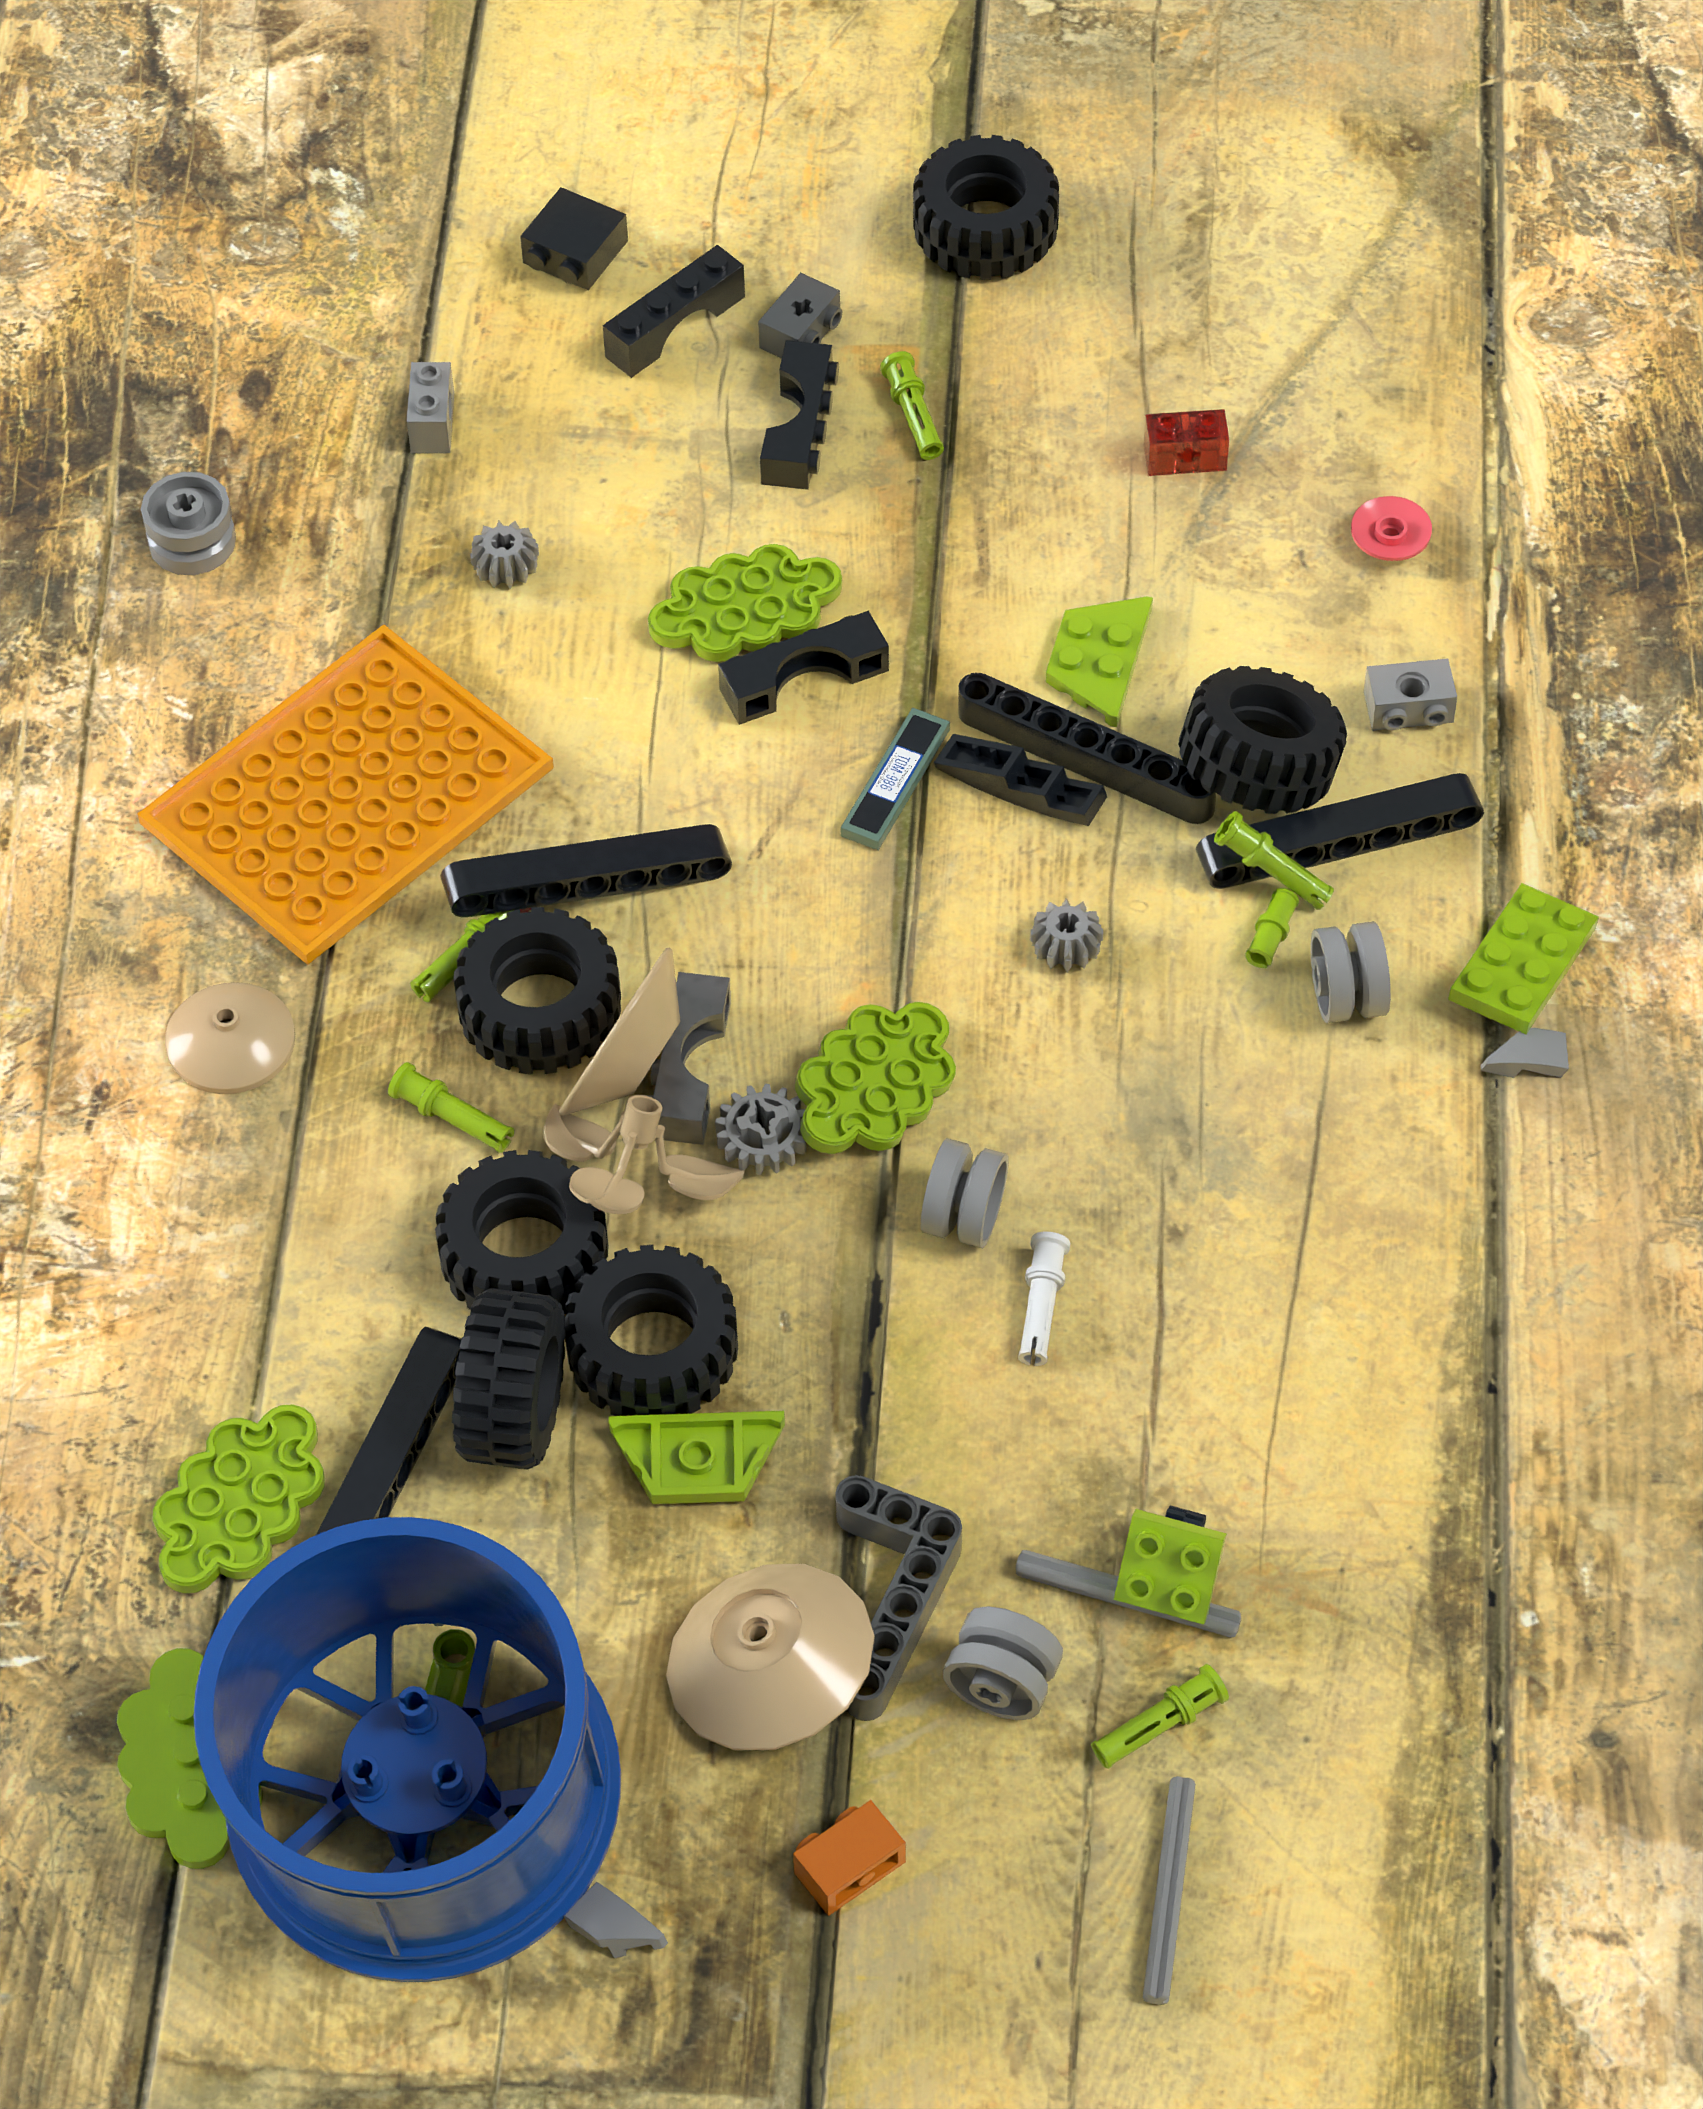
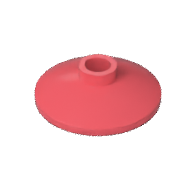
(1391, 528)

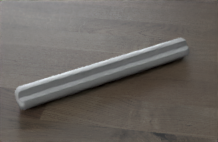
(1103, 1587)
(1169, 1891)

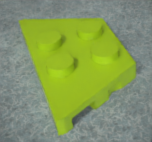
(1099, 653)
(697, 1453)

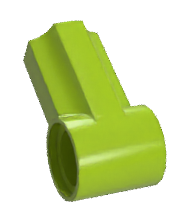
(447, 1678)

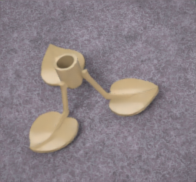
(638, 1125)

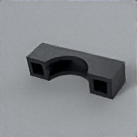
(640, 331)
(790, 449)
(844, 648)

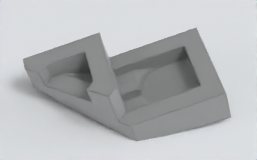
(1538, 1052)
(612, 1922)

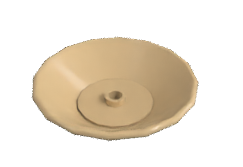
(632, 1041)
(784, 1684)

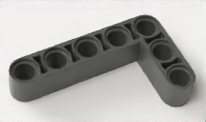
(905, 1590)

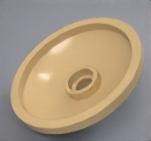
(231, 1054)

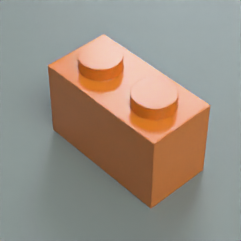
(848, 1856)

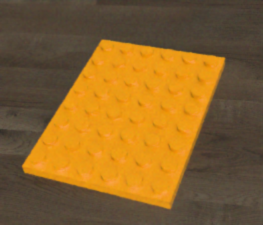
(345, 793)

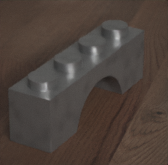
(704, 1015)

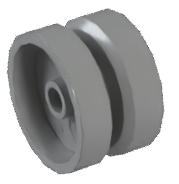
(188, 523)
(1350, 972)
(964, 1193)
(1003, 1663)

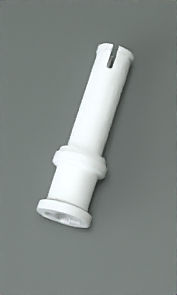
(1044, 1280)

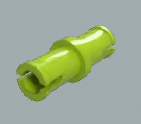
(1272, 928)

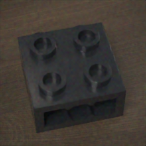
(574, 238)

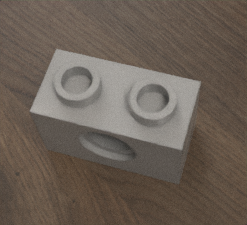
(430, 407)
(1410, 694)

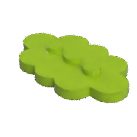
(744, 602)
(874, 1077)
(238, 1498)
(164, 1766)

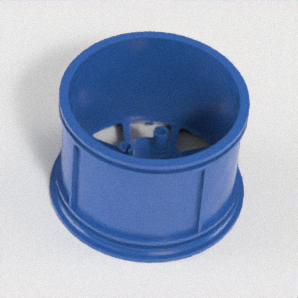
(410, 1757)

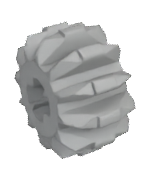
(504, 554)
(1066, 935)

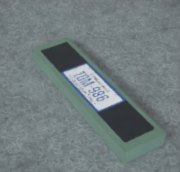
(895, 779)

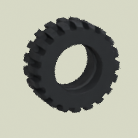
(985, 172)
(1262, 739)
(531, 946)
(511, 1190)
(645, 1284)
(509, 1378)

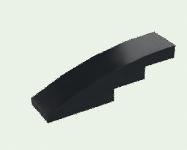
(1011, 776)

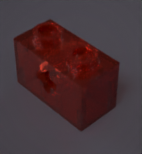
(1186, 442)

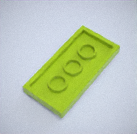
(1523, 958)

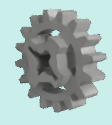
(761, 1129)

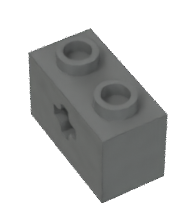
(800, 314)

